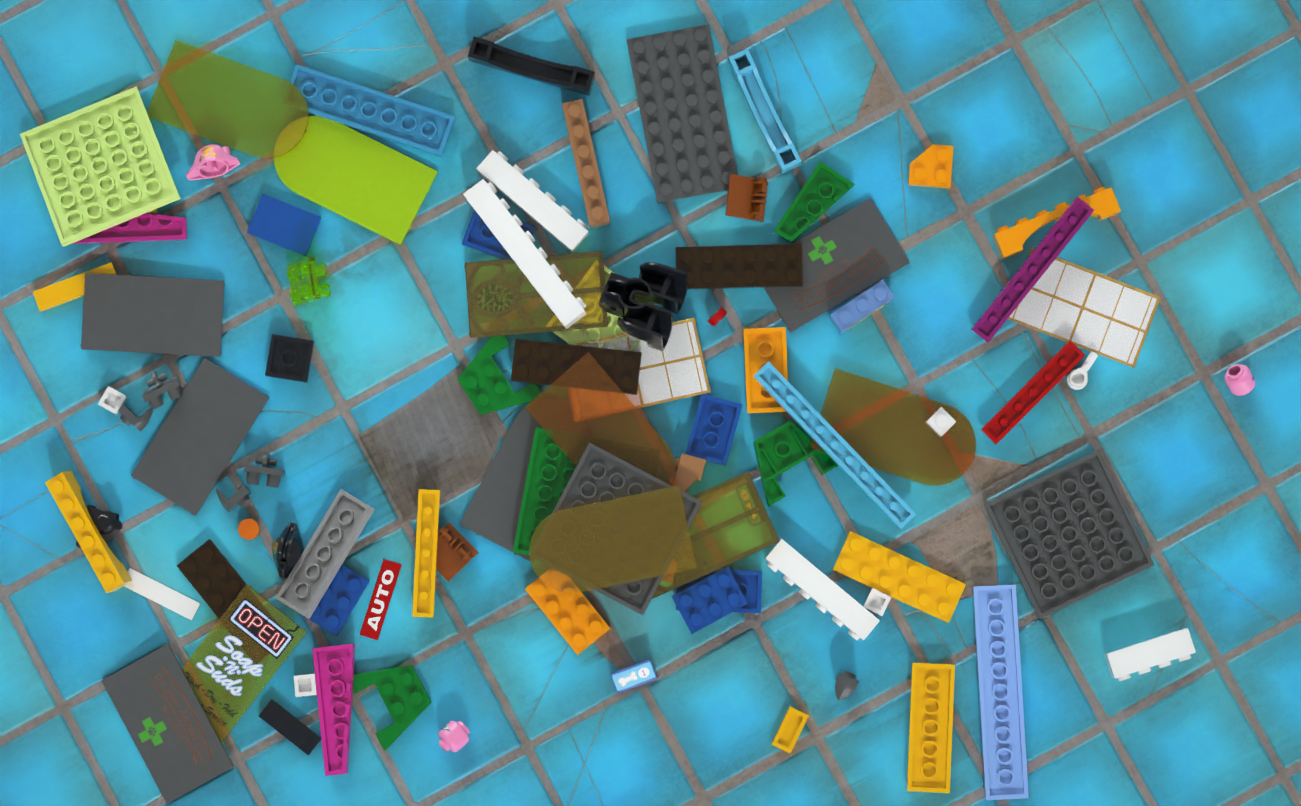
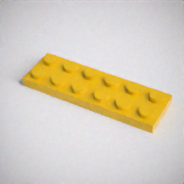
(899, 577)
(930, 727)

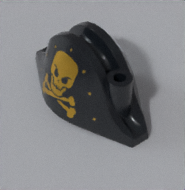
(287, 550)

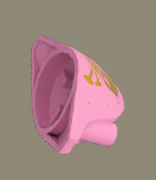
(212, 162)

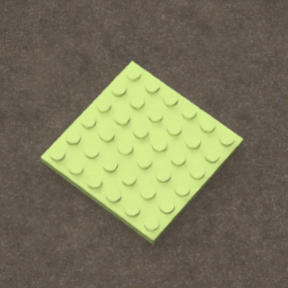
(100, 166)

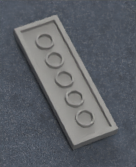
(325, 553)

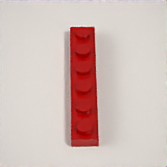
(1032, 392)

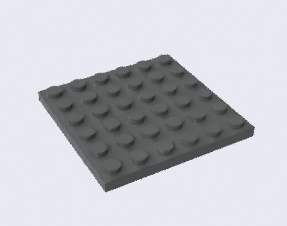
(606, 477)
(1068, 534)

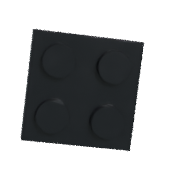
(289, 358)

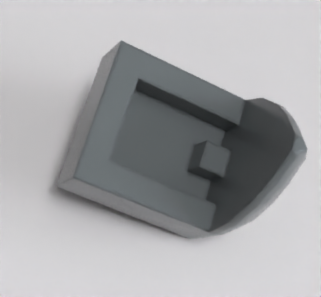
(129, 417)
(239, 498)
(845, 685)

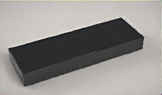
(290, 727)

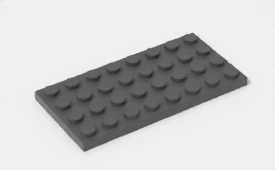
(682, 113)

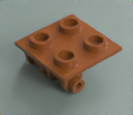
(746, 197)
(452, 552)

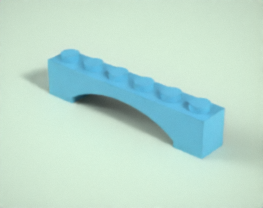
(763, 111)

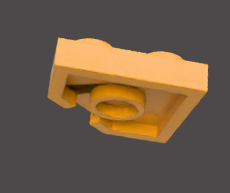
(932, 167)

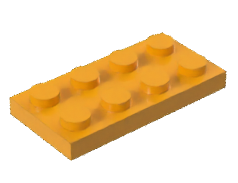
(759, 348)
(570, 615)

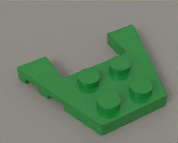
(487, 384)
(781, 451)
(401, 694)

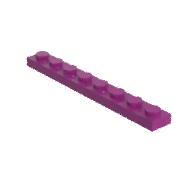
(1032, 269)

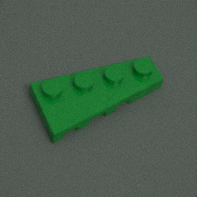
(814, 199)

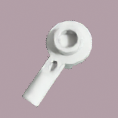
(1077, 378)

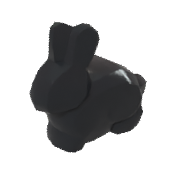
(104, 521)

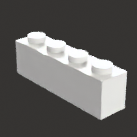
(1150, 653)

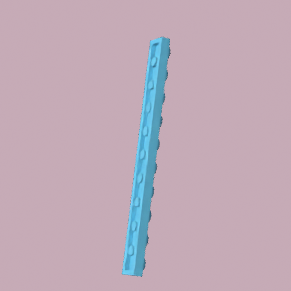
(834, 445)

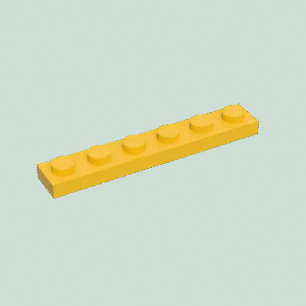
(426, 553)

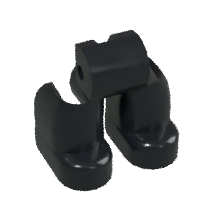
(645, 321)

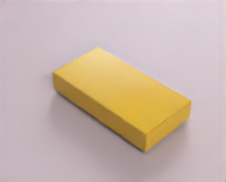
(790, 729)

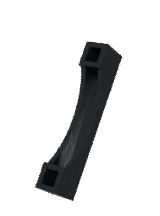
(544, 71)

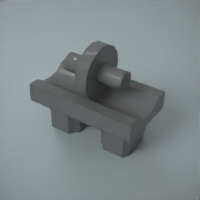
(153, 394)
(254, 472)

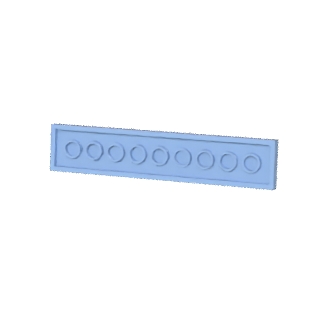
(1000, 692)

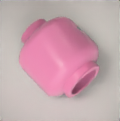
(1239, 379)
(453, 736)

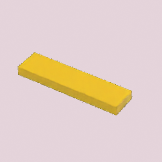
(67, 289)

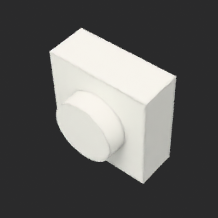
(112, 400)
(940, 421)
(877, 602)
(305, 685)

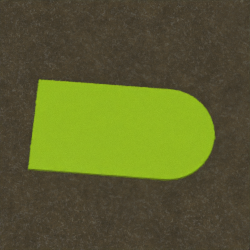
(356, 178)

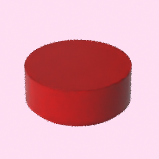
(717, 316)

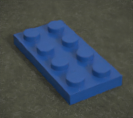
(749, 583)

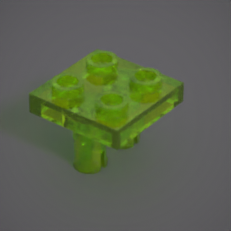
(304, 281)

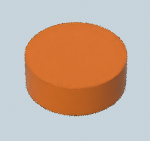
(248, 529)

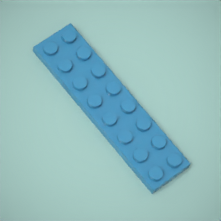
(373, 111)

